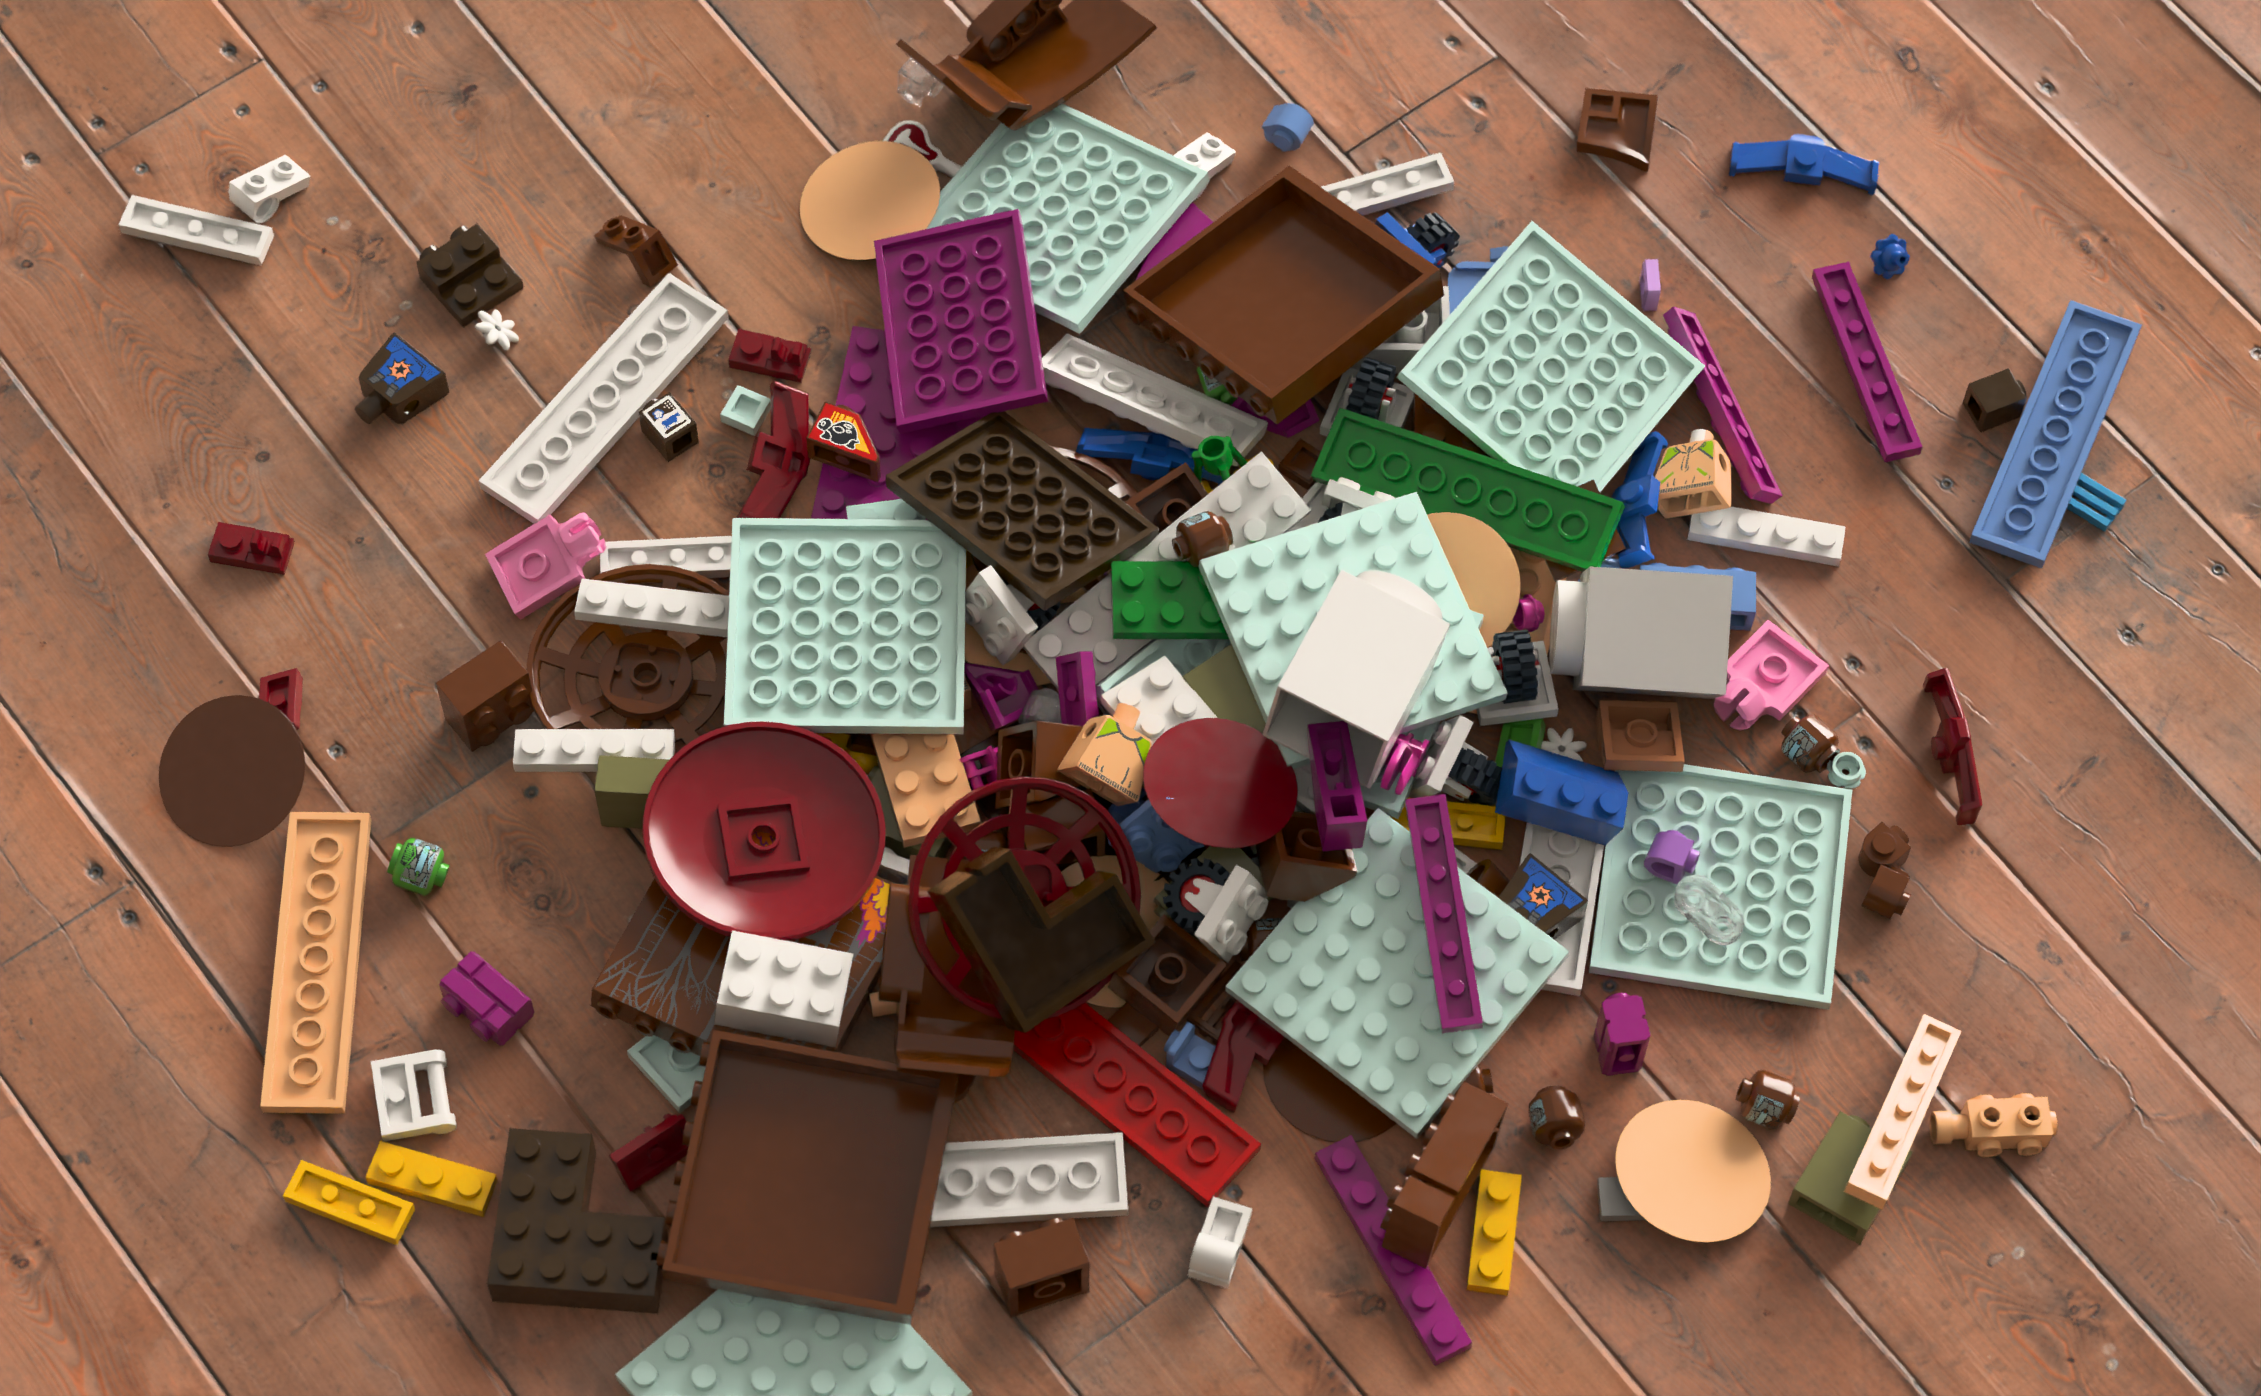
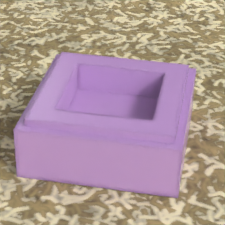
(1650, 285)

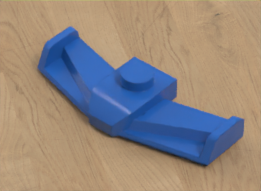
(1804, 161)
(1151, 453)
(1640, 499)

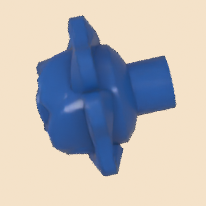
(1890, 256)

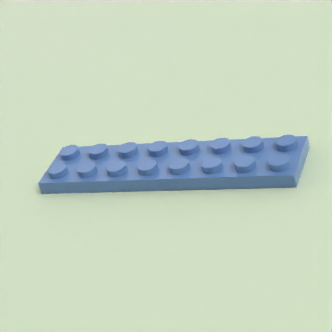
(2055, 434)

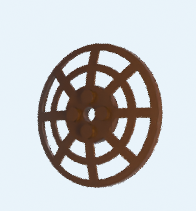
(629, 657)

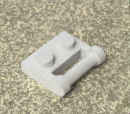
(399, 1098)

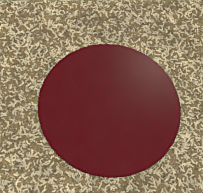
(1222, 781)

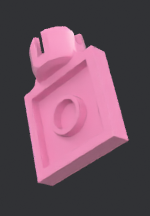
(544, 561)
(1767, 677)

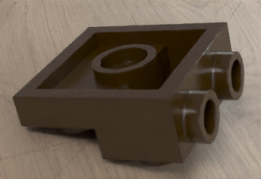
(468, 274)

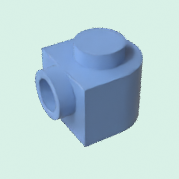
(1287, 126)

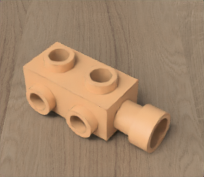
(2009, 1131)

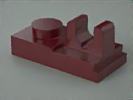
(769, 356)
(250, 548)
(284, 693)
(650, 1152)

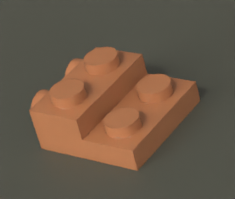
(1640, 736)

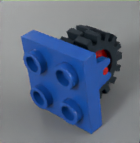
(1429, 237)

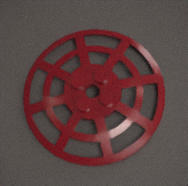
(1037, 867)

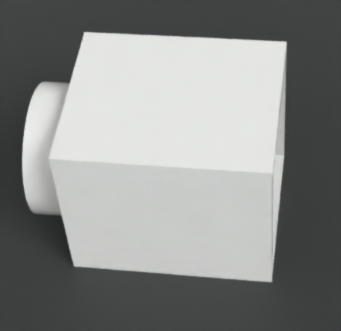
(1643, 632)
(1360, 666)

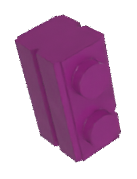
(485, 999)
(1621, 1034)

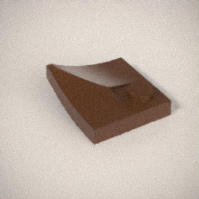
(1618, 126)

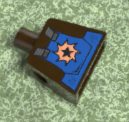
(399, 383)
(1544, 898)

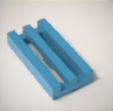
(2101, 492)

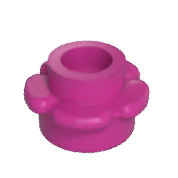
(1529, 614)

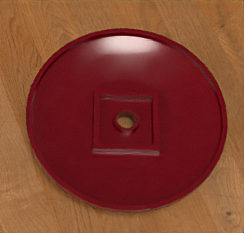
(772, 782)

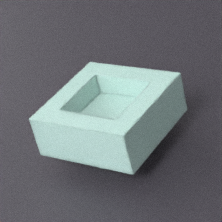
(746, 410)

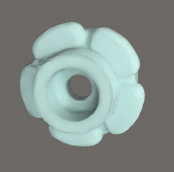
(1850, 762)

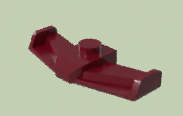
(779, 457)
(1954, 745)
(1240, 1040)

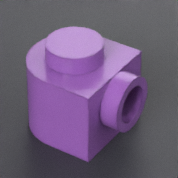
(1671, 856)

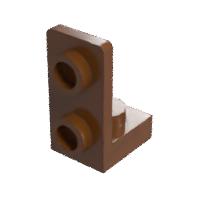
(641, 244)

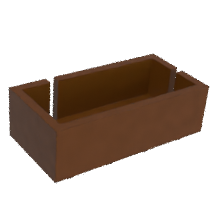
(1442, 1174)

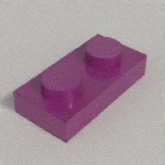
(1077, 688)

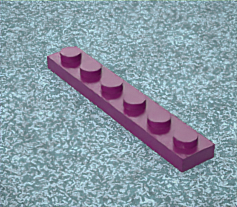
(1866, 362)
(1724, 409)
(1443, 914)
(1410, 1283)

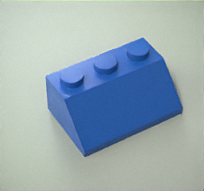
(1561, 793)

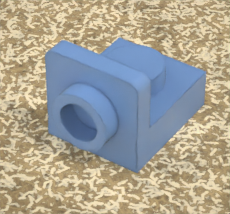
(1188, 1055)

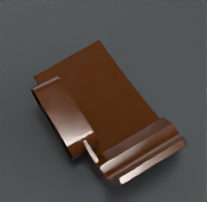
(1035, 55)
(930, 1024)

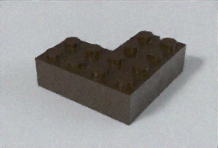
(1034, 954)
(555, 1249)

